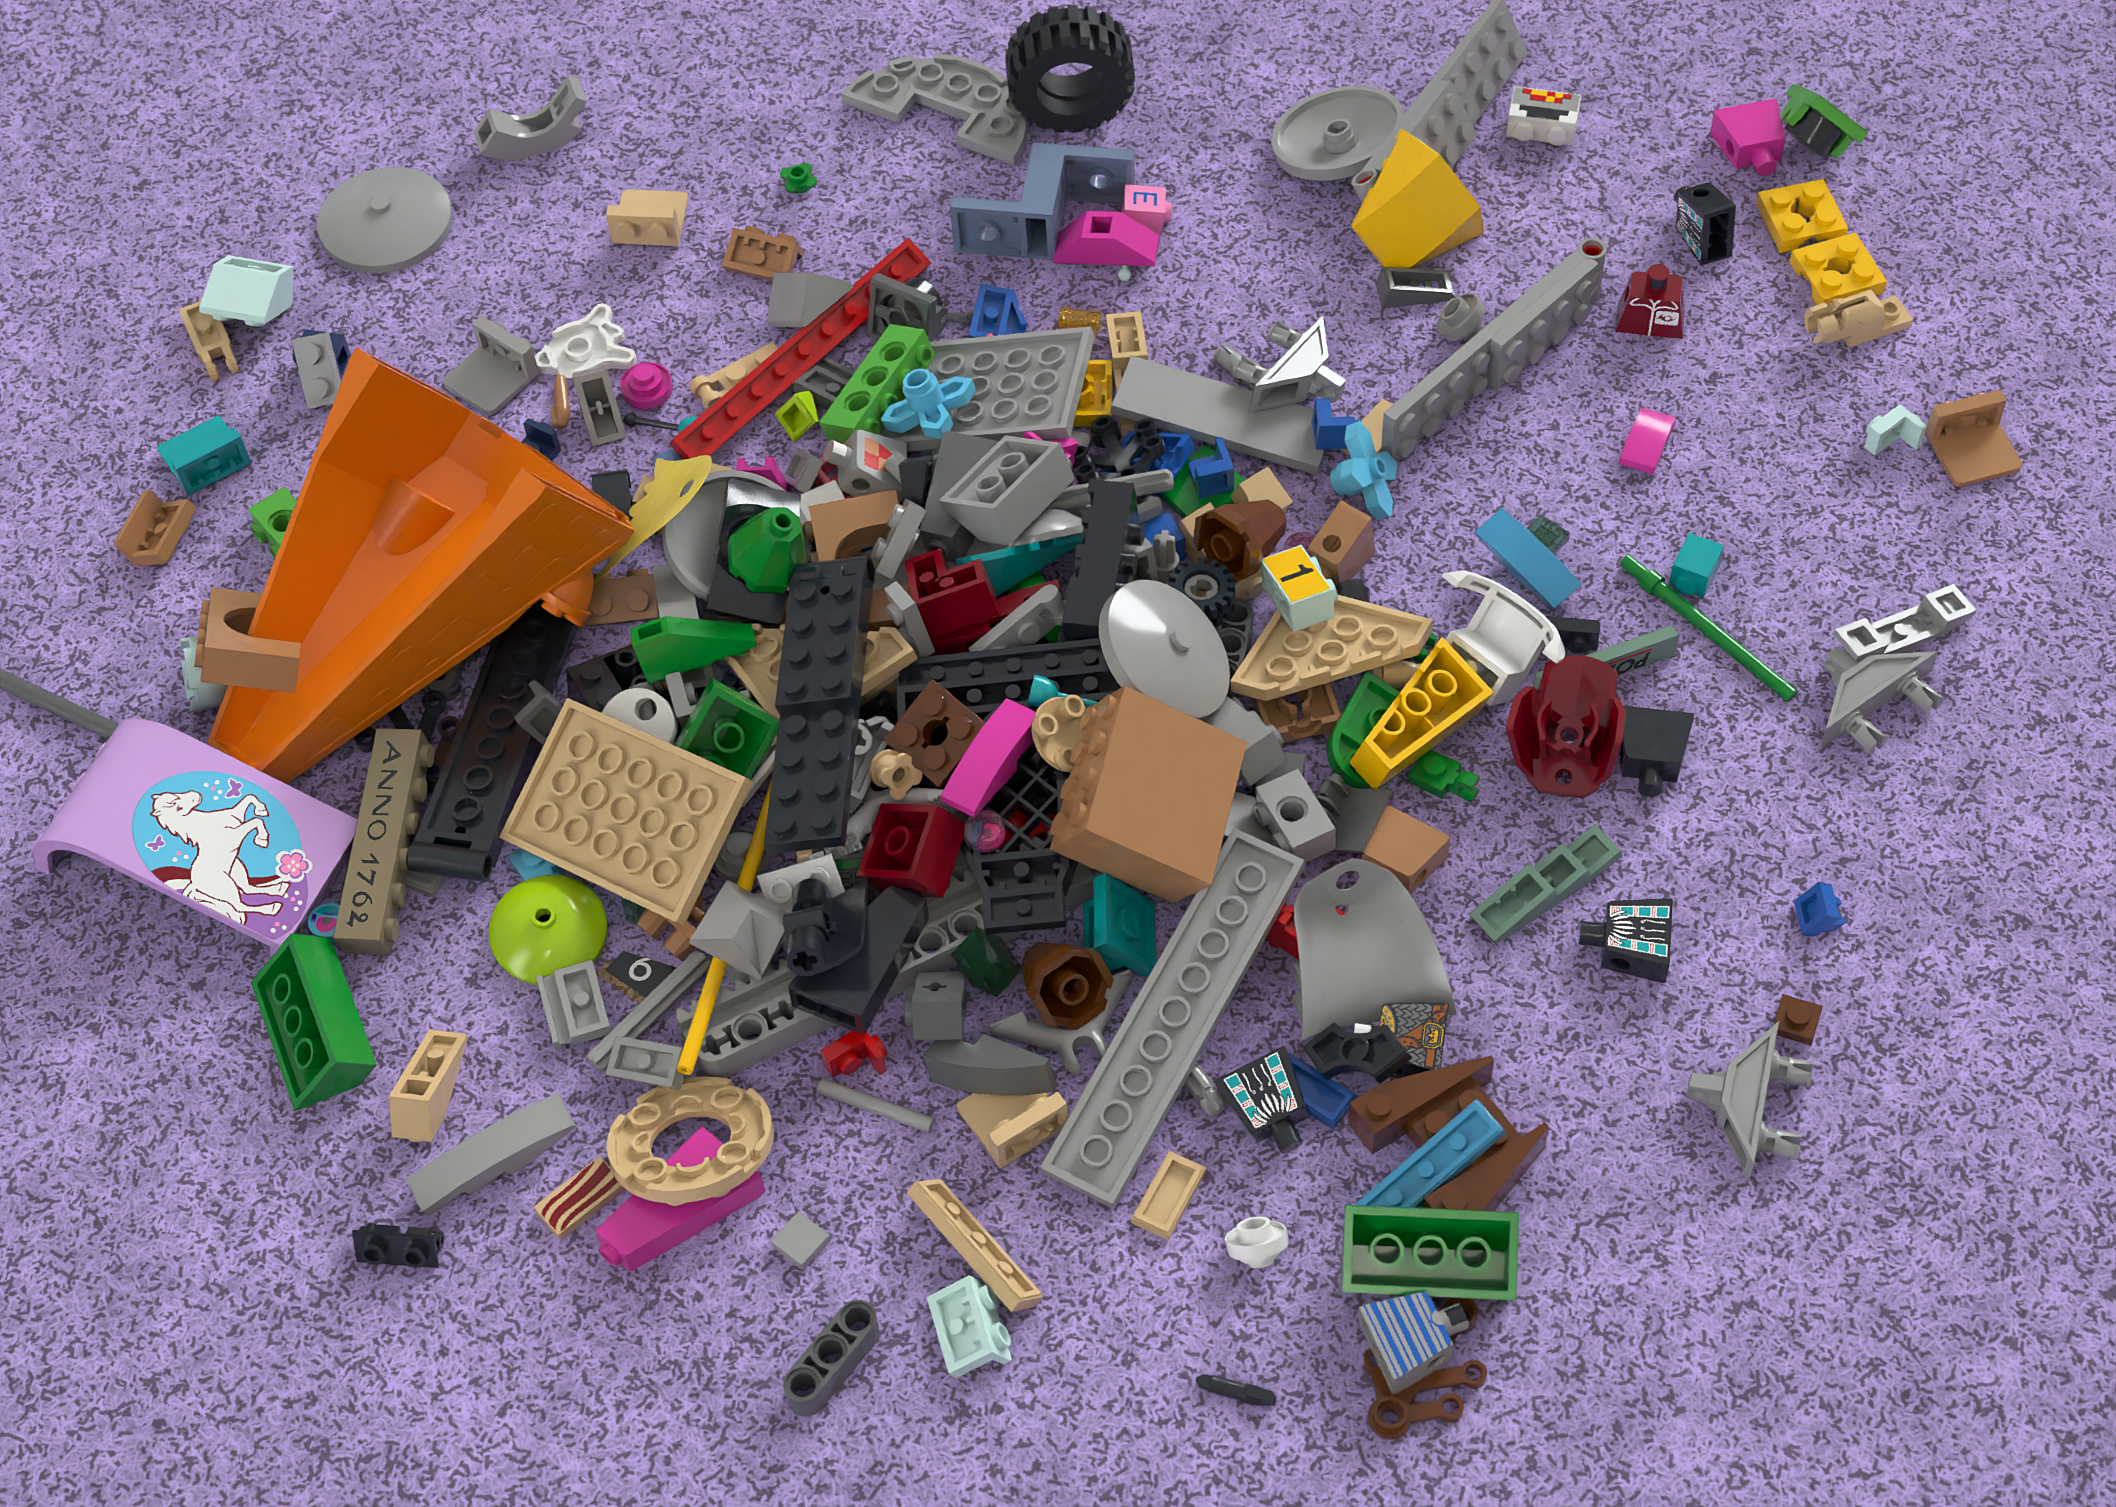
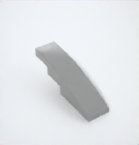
(494, 1150)

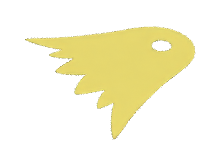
(661, 502)

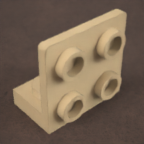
(1013, 1123)

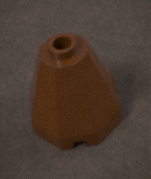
(1240, 535)
(1066, 983)

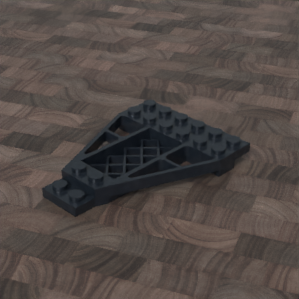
(1031, 885)

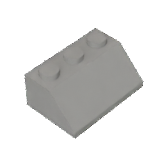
(1008, 488)

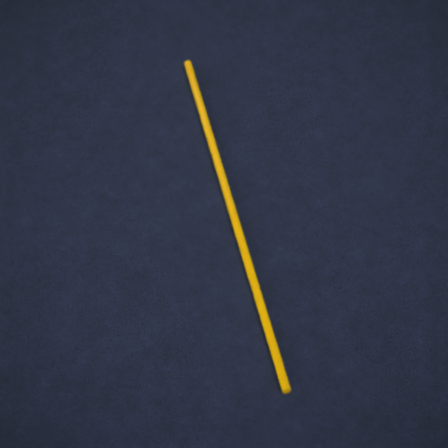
(718, 967)

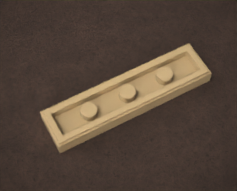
(975, 1244)

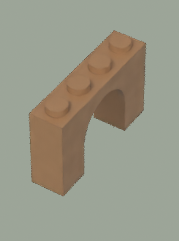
(849, 526)
(234, 657)

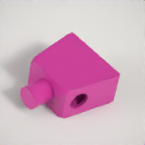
(1750, 135)

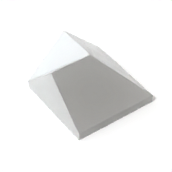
(741, 930)

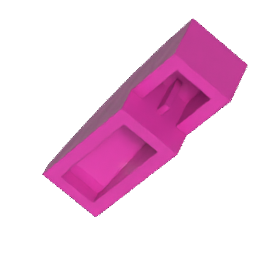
(990, 758)

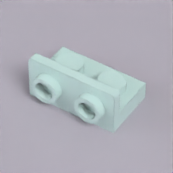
(969, 1326)

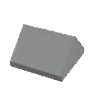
(802, 297)

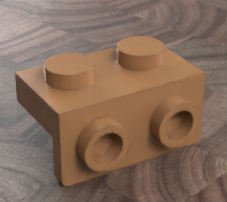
(153, 529)
(623, 599)

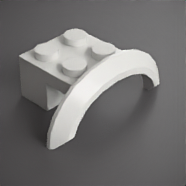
(1502, 636)

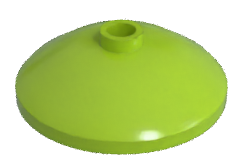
(536, 948)

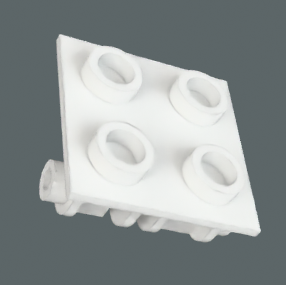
(780, 884)

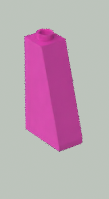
(649, 1228)

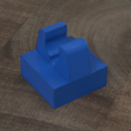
(1818, 910)

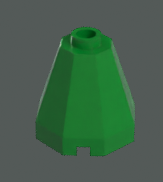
(767, 550)

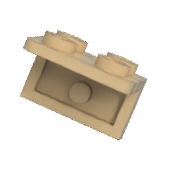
(648, 217)

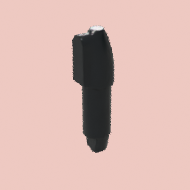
(1245, 1393)

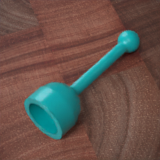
(1045, 689)

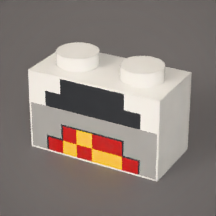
(1543, 116)

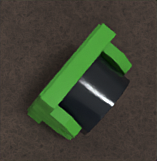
(1819, 123)

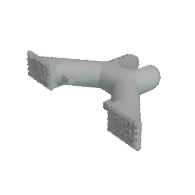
(863, 820)
(1065, 1040)

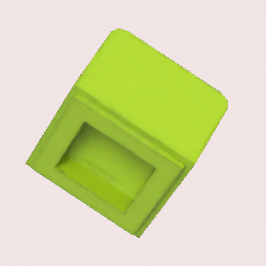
(798, 415)

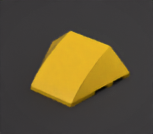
(1416, 207)

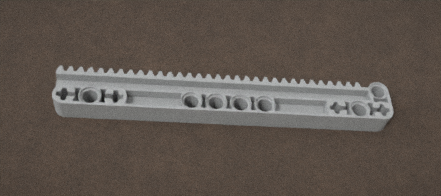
(768, 1003)

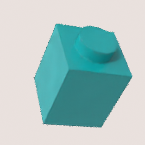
(1696, 565)

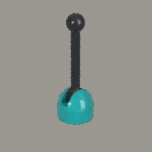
(631, 419)

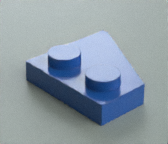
(996, 313)

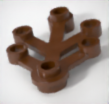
(1401, 1404)

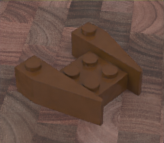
(1426, 1104)

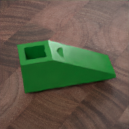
(687, 643)

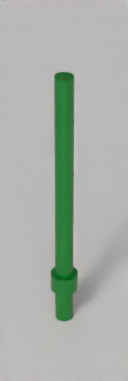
(1655, 583)

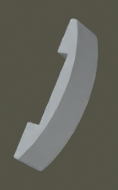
(1909, 629)

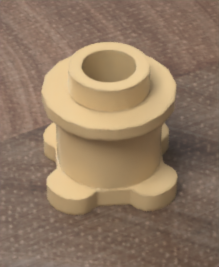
(895, 772)

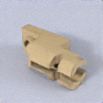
(1856, 318)

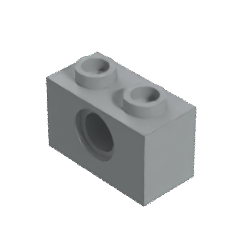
(1292, 798)

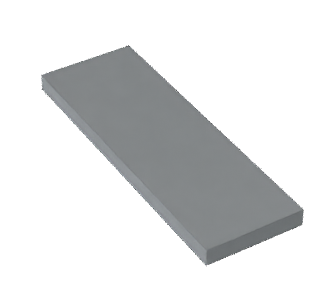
(1214, 409)

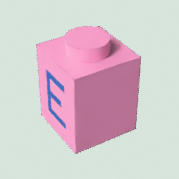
(1147, 206)

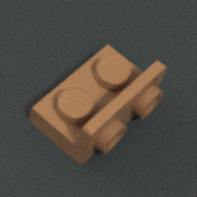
(760, 255)

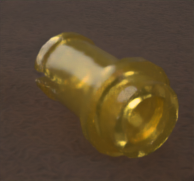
(1079, 318)

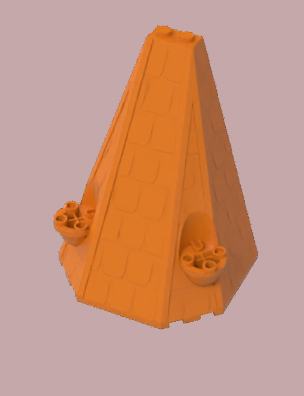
(405, 559)

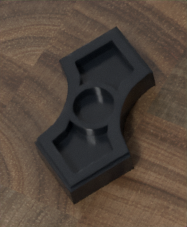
(1372, 1052)

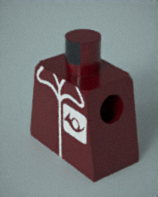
(1652, 304)

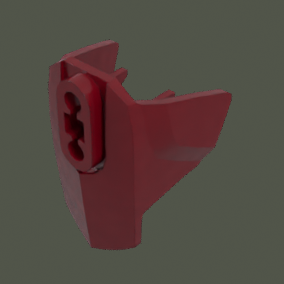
(1574, 705)

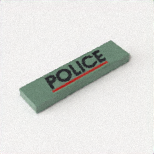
(1635, 652)

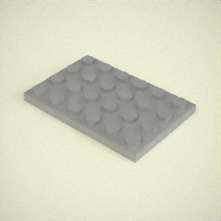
(1019, 382)

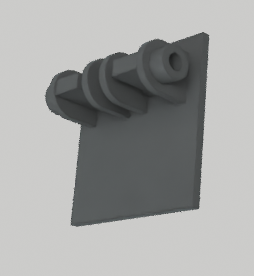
(1352, 812)

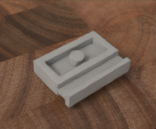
(574, 1005)

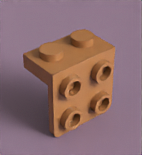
(1971, 440)

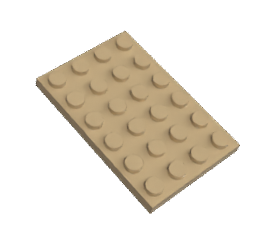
(626, 810)

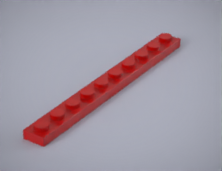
(793, 358)

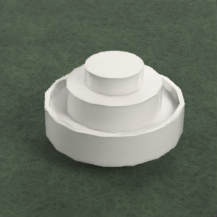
(1257, 1241)

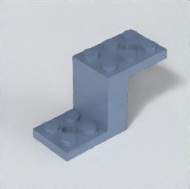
(1051, 179)

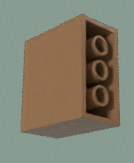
(1148, 795)

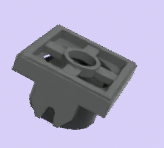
(906, 304)

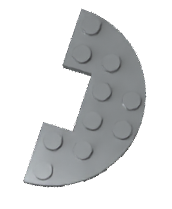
(950, 86)

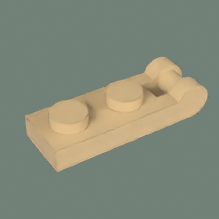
(728, 376)

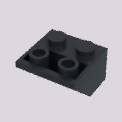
(603, 677)

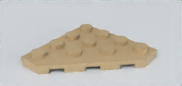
(1351, 643)
(759, 667)

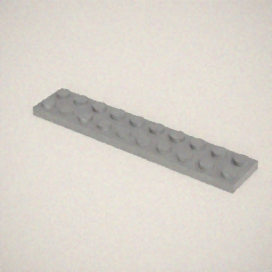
(1172, 1019)

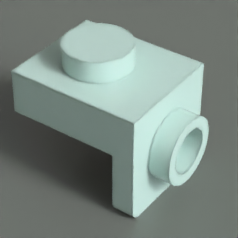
(1894, 425)

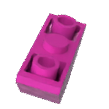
(1106, 240)

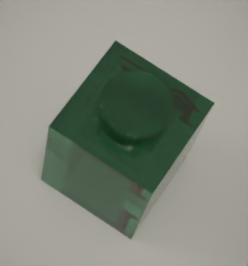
(986, 961)

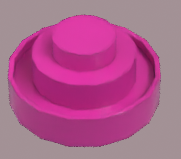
(646, 385)

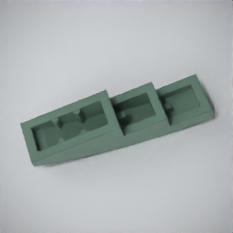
(1545, 885)

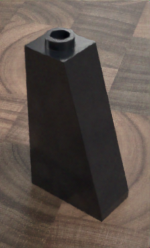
(858, 986)

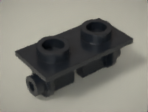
(387, 1245)

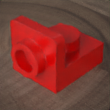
(849, 1052)

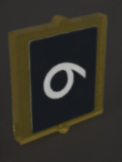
(635, 974)

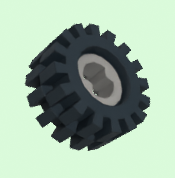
(1217, 581)

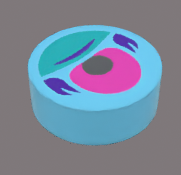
(323, 920)

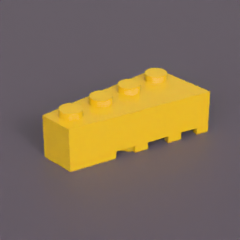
(1425, 712)

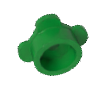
(798, 178)

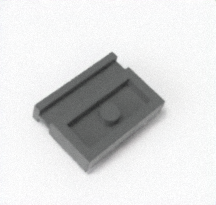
(824, 381)

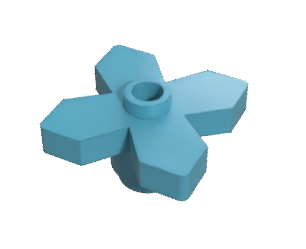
(928, 403)
(1365, 472)

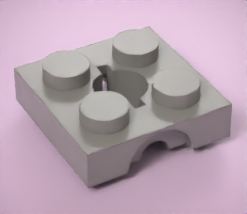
(900, 540)

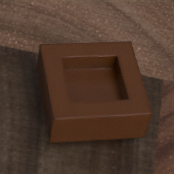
(1797, 1019)

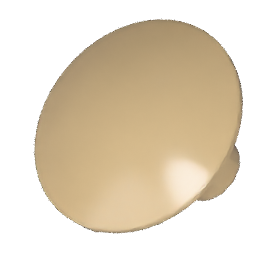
(1058, 730)

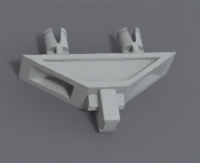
(1296, 374)
(1869, 685)
(1741, 1097)

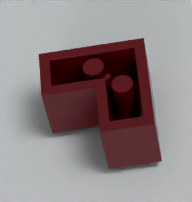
(951, 596)

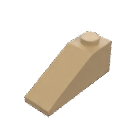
(425, 1087)

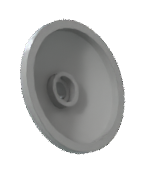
(1049, 525)

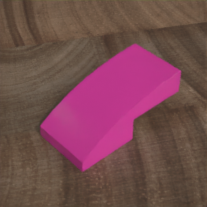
(1647, 440)

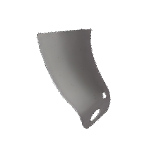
(1366, 956)

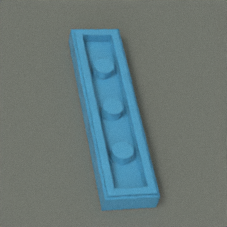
(1438, 1159)

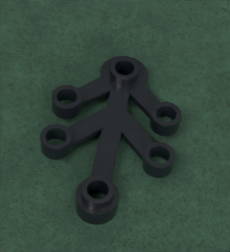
(1107, 435)
(427, 725)

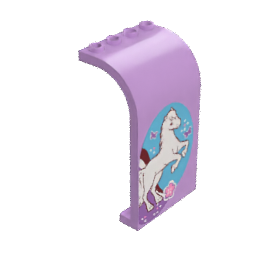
(203, 830)

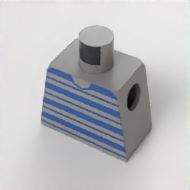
(1410, 1336)

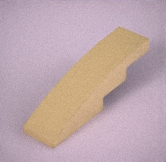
(1125, 339)

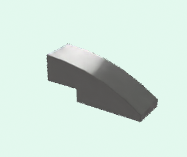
(989, 1067)

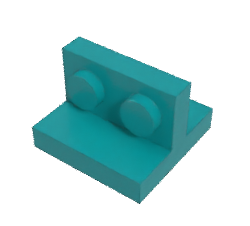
(1120, 926)

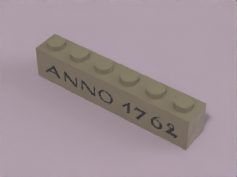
(382, 841)

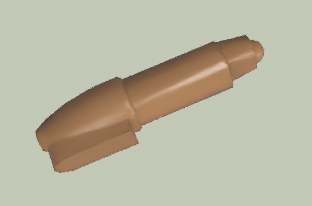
(561, 410)

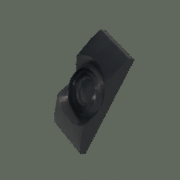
(727, 593)

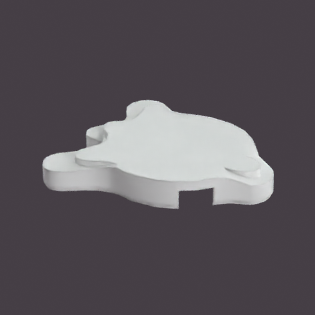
(586, 346)

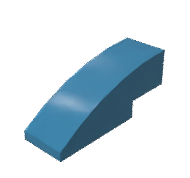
(1527, 559)

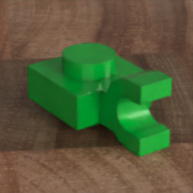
(1442, 774)

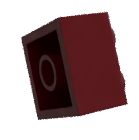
(912, 848)

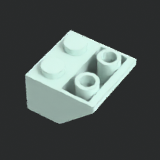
(247, 290)

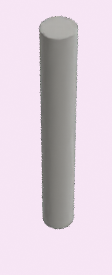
(875, 1105)

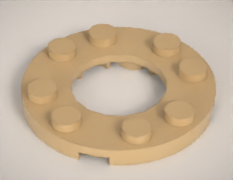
(712, 1097)

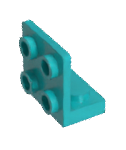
(204, 454)

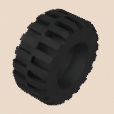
(1065, 38)

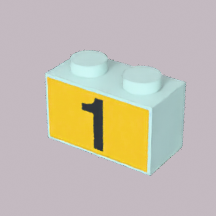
(1298, 588)

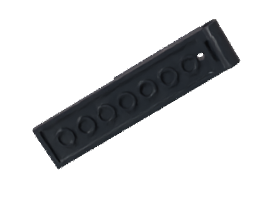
(819, 704)
(490, 751)

